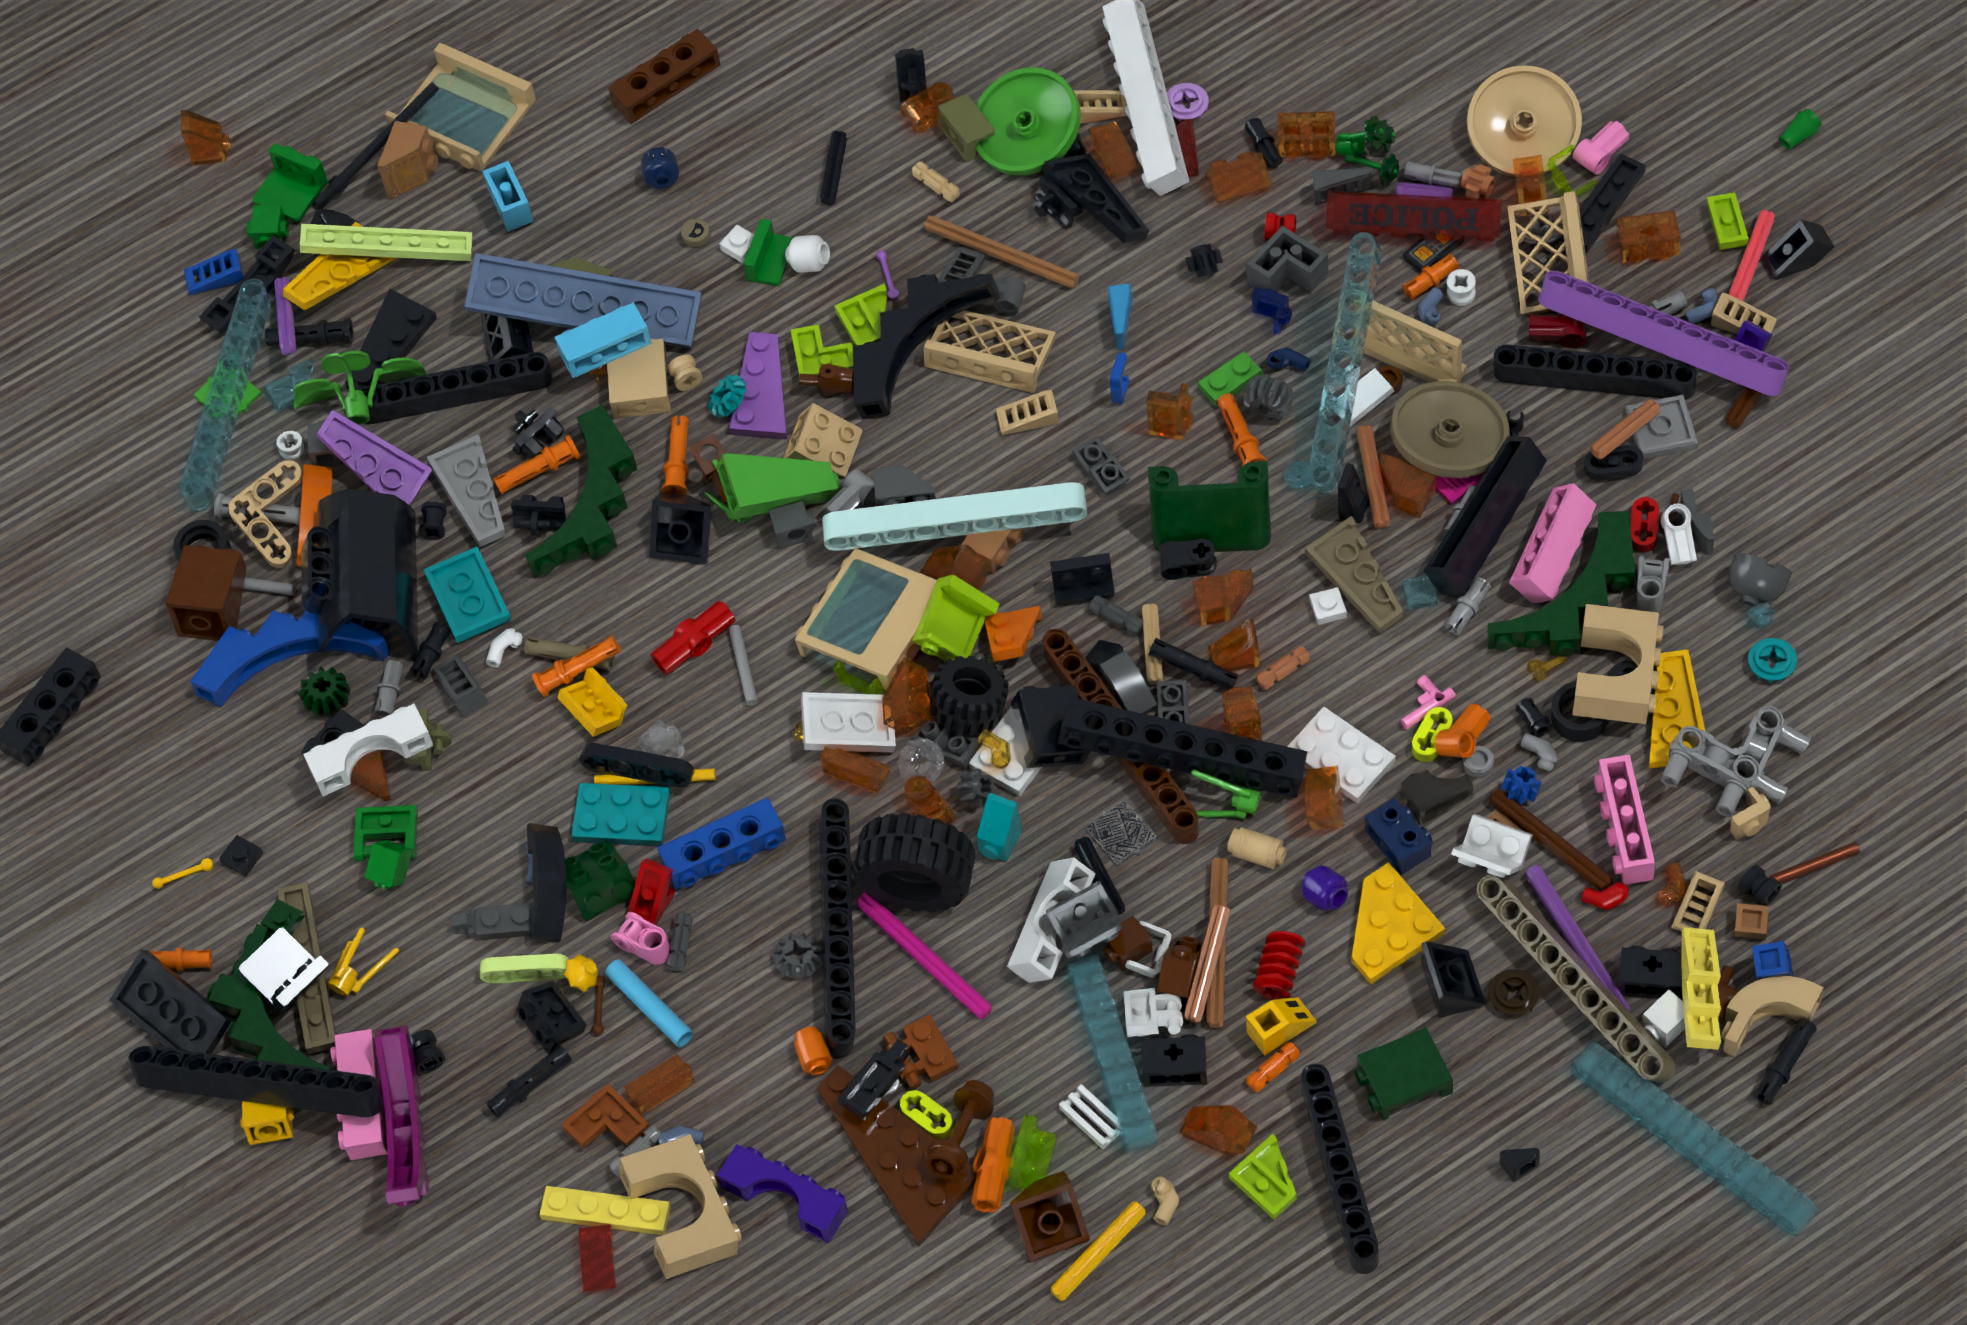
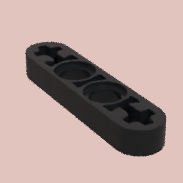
(665, 769)

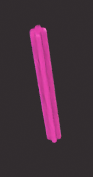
(924, 956)

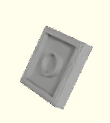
(1668, 431)

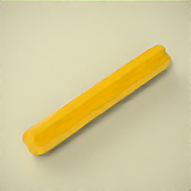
(1097, 1251)

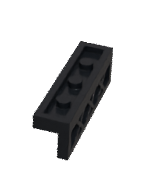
(513, 333)

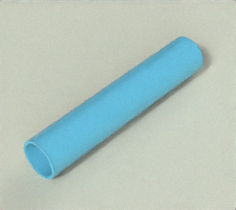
(649, 1003)

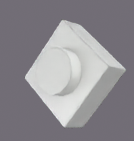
(737, 243)
(1328, 606)

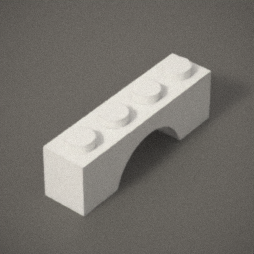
(399, 732)
(1036, 950)

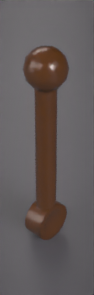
(597, 1028)

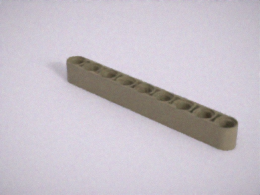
(1587, 984)

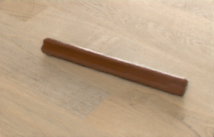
(1551, 840)

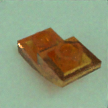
(1114, 149)

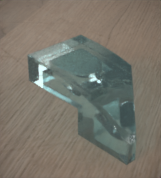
(282, 390)

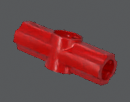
(692, 637)

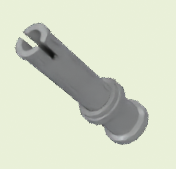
(289, 513)

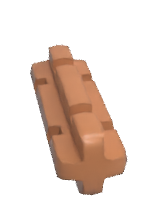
(1282, 667)

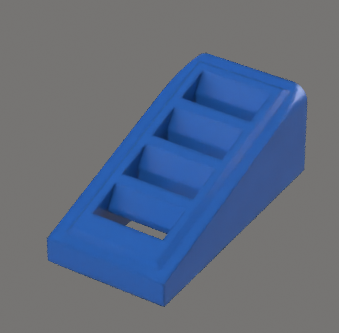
(224, 278)

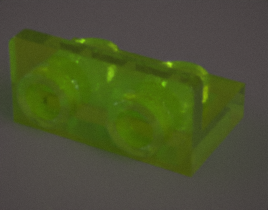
(1031, 1154)

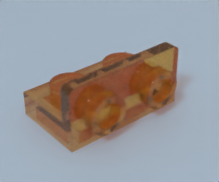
(1238, 177)
(1169, 414)
(854, 769)

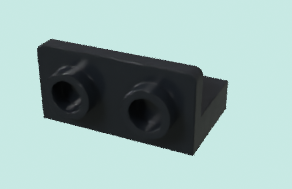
(1082, 578)
(549, 1015)

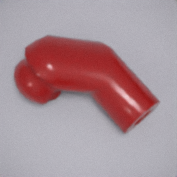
(1608, 898)

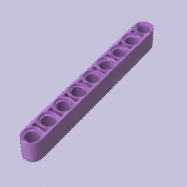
(1663, 333)

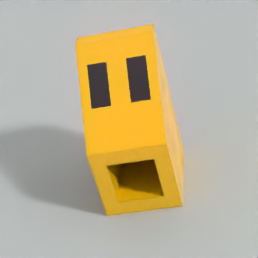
(1278, 1023)

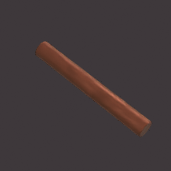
(1816, 863)

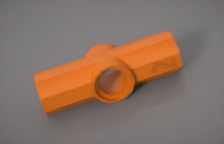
(993, 1164)

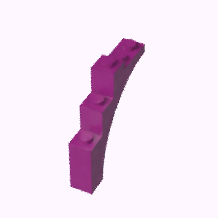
(405, 1136)

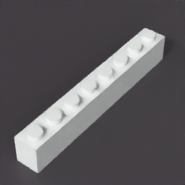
(1145, 96)

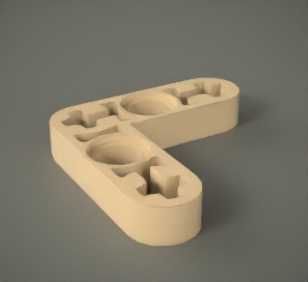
(258, 506)

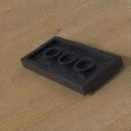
(169, 1007)

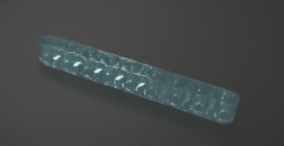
(1346, 376)
(225, 406)
(1694, 1139)

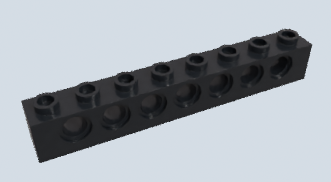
(1182, 747)

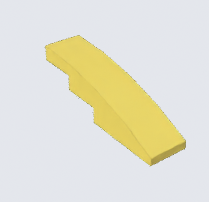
(1700, 988)

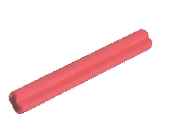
(1752, 254)

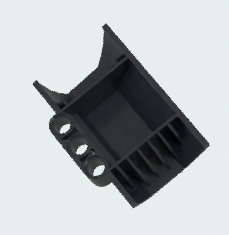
(363, 564)

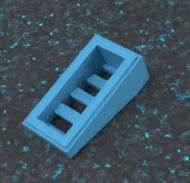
(1120, 306)

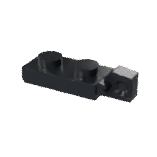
(874, 1080)

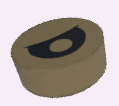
(695, 233)

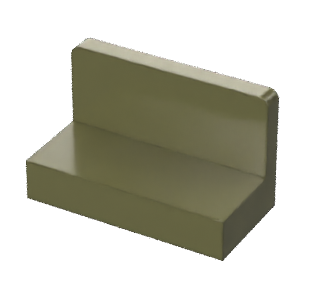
(963, 125)

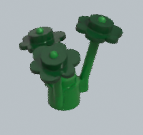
(1378, 134)

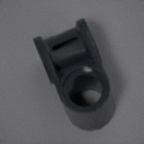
(1184, 558)

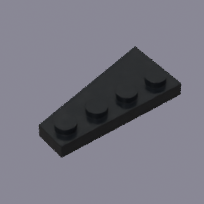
(393, 334)

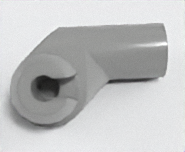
(1543, 749)

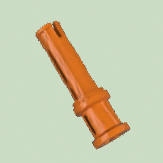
(1244, 443)
(548, 459)
(676, 468)
(564, 671)

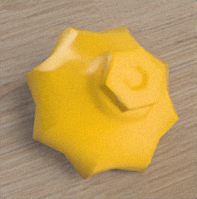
(581, 972)

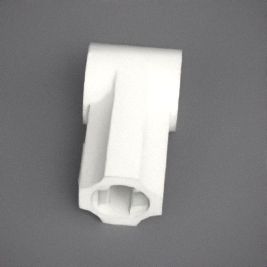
(1679, 538)

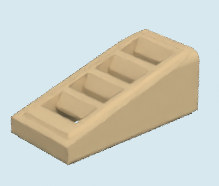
(1095, 98)
(1737, 307)
(1025, 405)
(1708, 883)

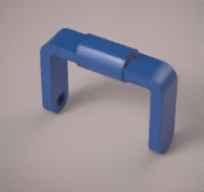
(1119, 383)

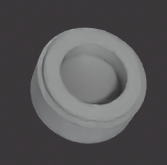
(1480, 763)

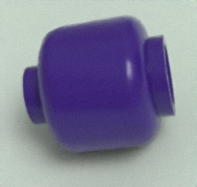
(1324, 888)

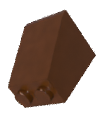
(206, 592)

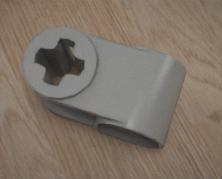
(1651, 579)

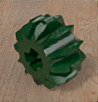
(324, 691)

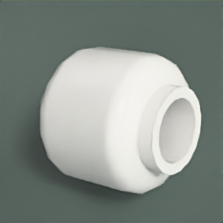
(807, 253)

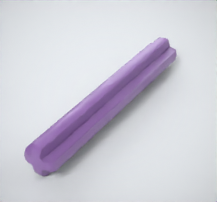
(284, 318)

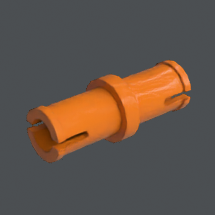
(1430, 276)
(185, 959)

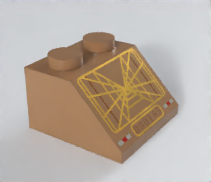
(406, 159)

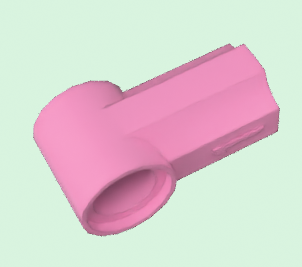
(1597, 152)

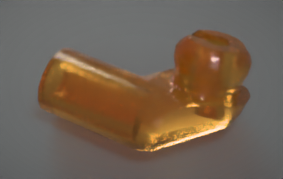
(1676, 886)

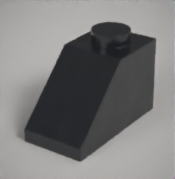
(1797, 250)

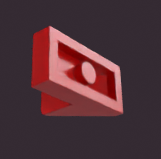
(652, 891)

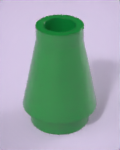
(1801, 128)

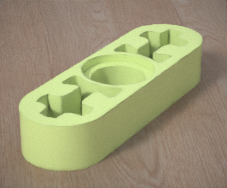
(523, 968)

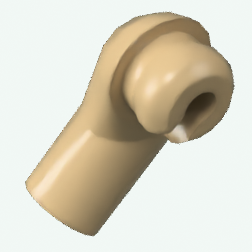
(1167, 1199)

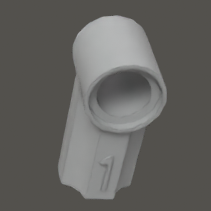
(856, 492)

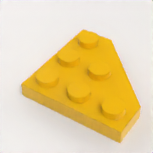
(1390, 924)

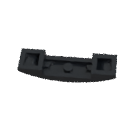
(270, 265)
(548, 882)

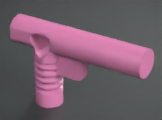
(1427, 701)

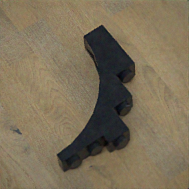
(902, 329)

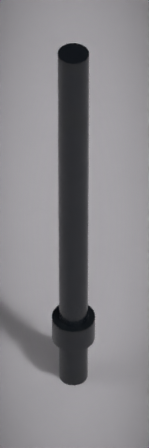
(338, 183)

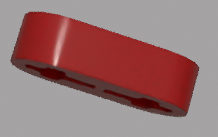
(1650, 525)

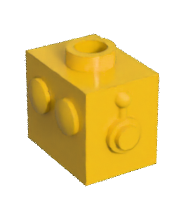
(266, 1122)

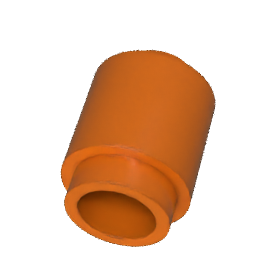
(812, 1051)

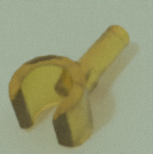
(1546, 666)

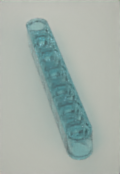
(1112, 1052)

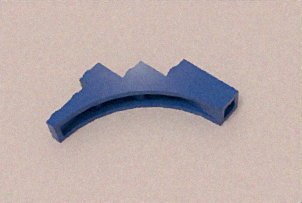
(282, 636)

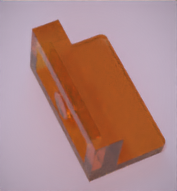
(659, 1084)

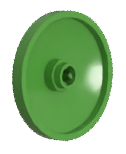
(1032, 120)

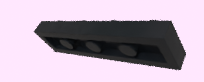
(1609, 197)

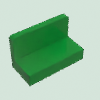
(766, 255)

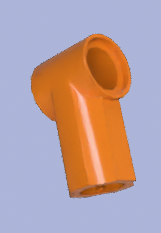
(1462, 736)

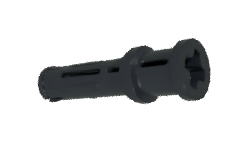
(324, 330)

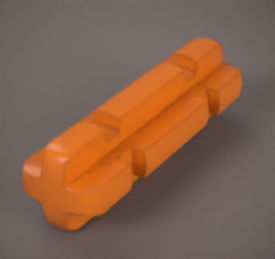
(1273, 1067)

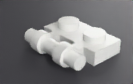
(1142, 1012)

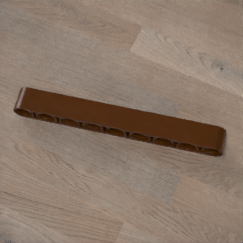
(1154, 792)

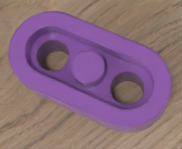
(1422, 189)

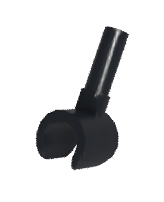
(1515, 425)

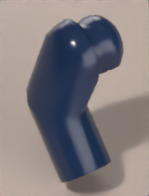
(1287, 357)

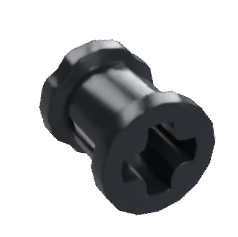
(433, 517)

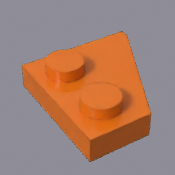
(1011, 632)

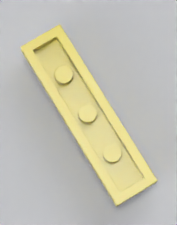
(604, 1209)

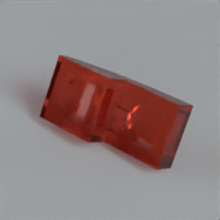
(597, 1258)

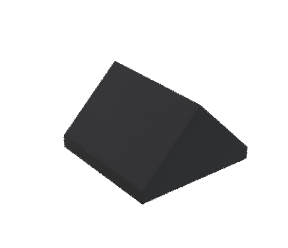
(1451, 979)

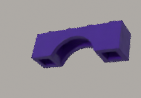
(750, 1174)

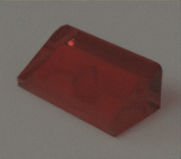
(1188, 146)

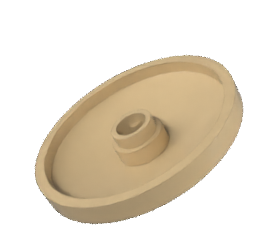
(1523, 115)

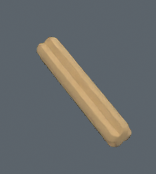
(1151, 631)

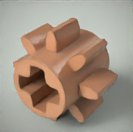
(1478, 181)

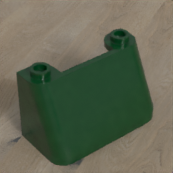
(1226, 514)

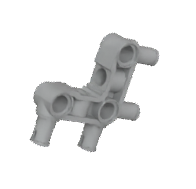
(1721, 762)

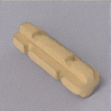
(935, 181)

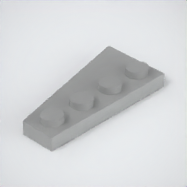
(469, 487)

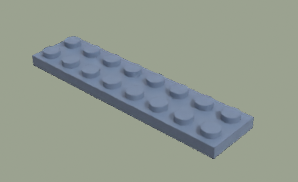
(575, 297)

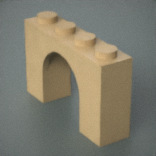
(1624, 696)
(682, 1167)

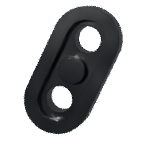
(1613, 463)

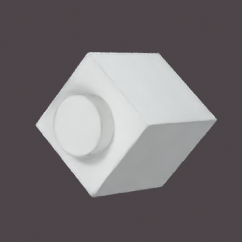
(1665, 1018)

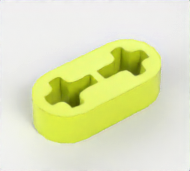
(1426, 731)
(930, 1109)

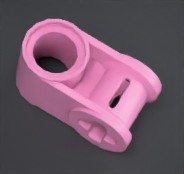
(638, 936)

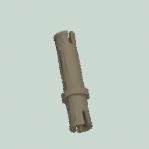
(560, 651)

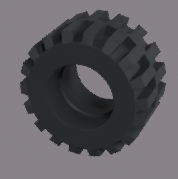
(968, 695)

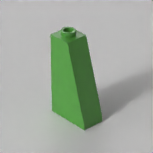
(765, 483)

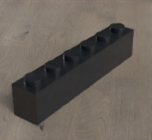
(1485, 516)

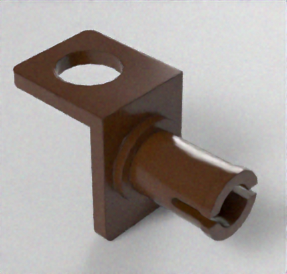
(709, 471)

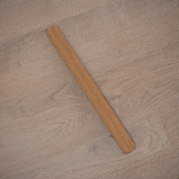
(1001, 251)
(1218, 896)

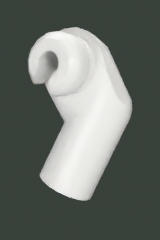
(500, 643)

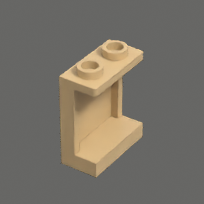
(639, 382)

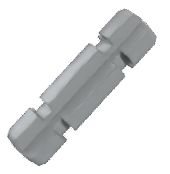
(649, 1139)

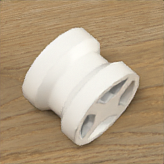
(1458, 294)

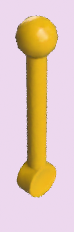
(206, 865)

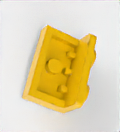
(594, 703)

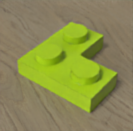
(811, 354)

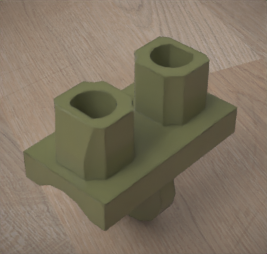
(439, 739)

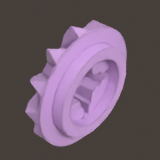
(1196, 97)

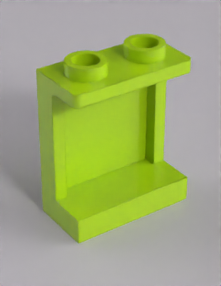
(953, 619)

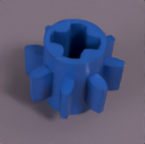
(1521, 784)

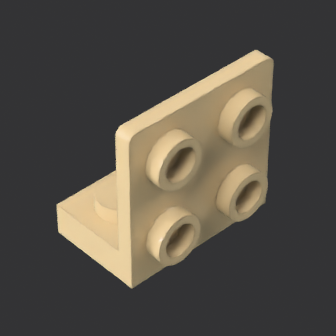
(823, 438)

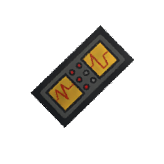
(1430, 251)

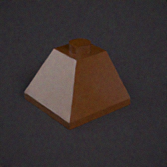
(1049, 1216)

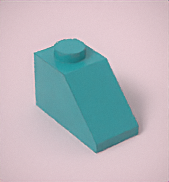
(999, 828)

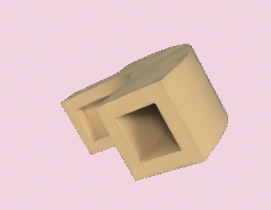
(1768, 997)

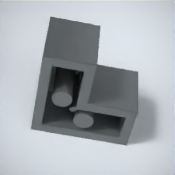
(1286, 258)

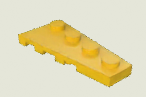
(330, 275)
(1675, 705)

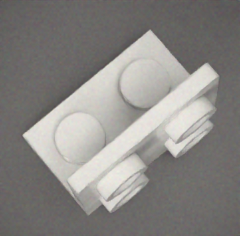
(1493, 846)

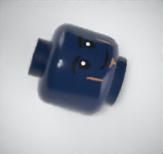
(659, 165)

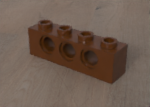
(664, 76)

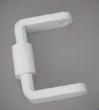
(1163, 947)

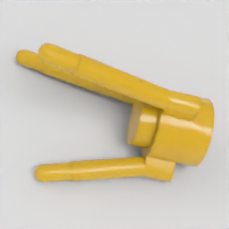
(344, 977)

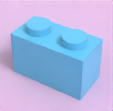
(507, 196)

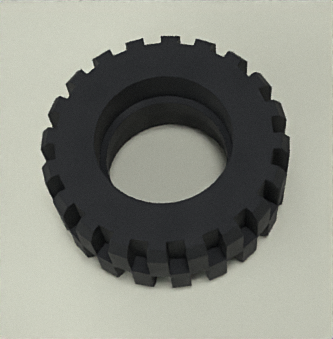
(914, 862)

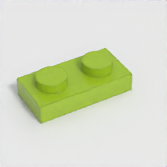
(1727, 221)

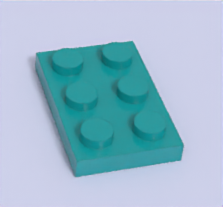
(467, 594)
(621, 814)

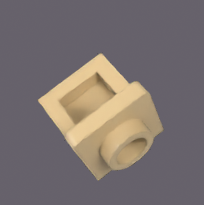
(1752, 818)

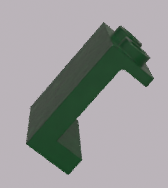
(1403, 1072)

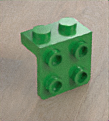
(292, 182)

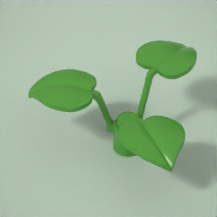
(355, 403)

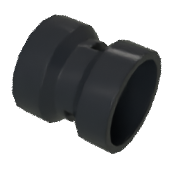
(1760, 887)
(425, 1052)

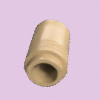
(1256, 848)

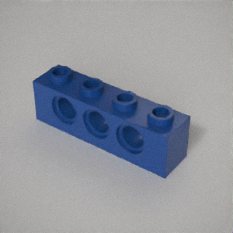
(726, 830)

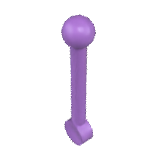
(893, 294)

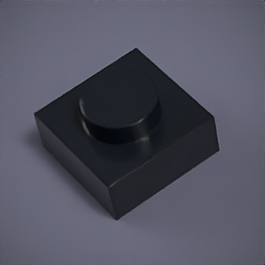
(241, 855)

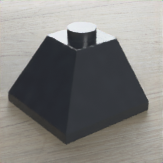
(680, 528)

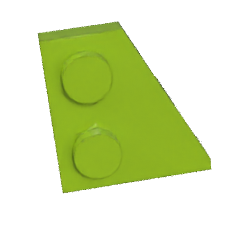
(862, 315)
(1266, 1178)

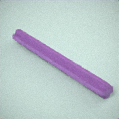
(1569, 928)

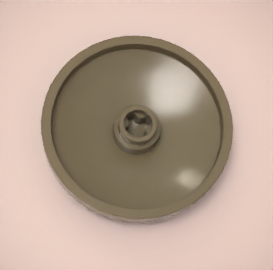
(1448, 428)

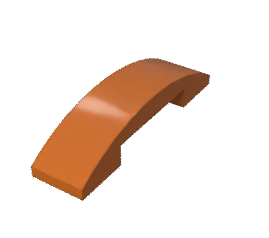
(315, 486)

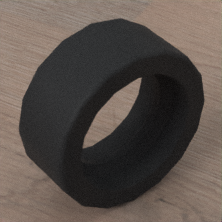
(197, 530)
(1568, 729)

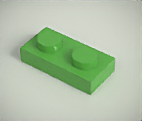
(1229, 378)

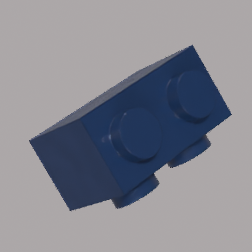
(1398, 835)

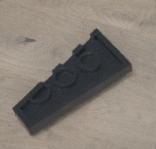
(1097, 194)

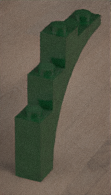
(602, 498)
(1558, 622)
(252, 1028)

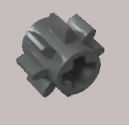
(974, 788)

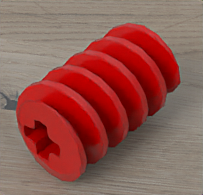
(1278, 965)

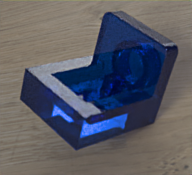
(1272, 305)

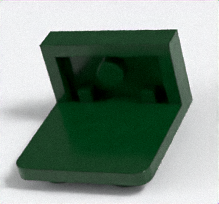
(598, 879)

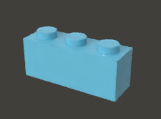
(603, 340)

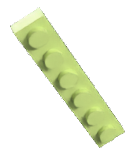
(385, 242)

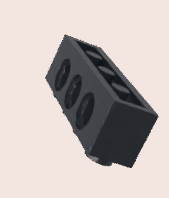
(48, 692)

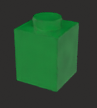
(388, 864)

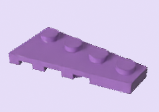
(763, 403)
(373, 459)

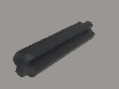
(833, 167)
(1092, 861)

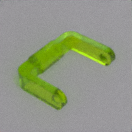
(1559, 177)
(855, 682)

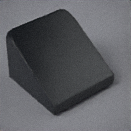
(1102, 652)
(1519, 1161)

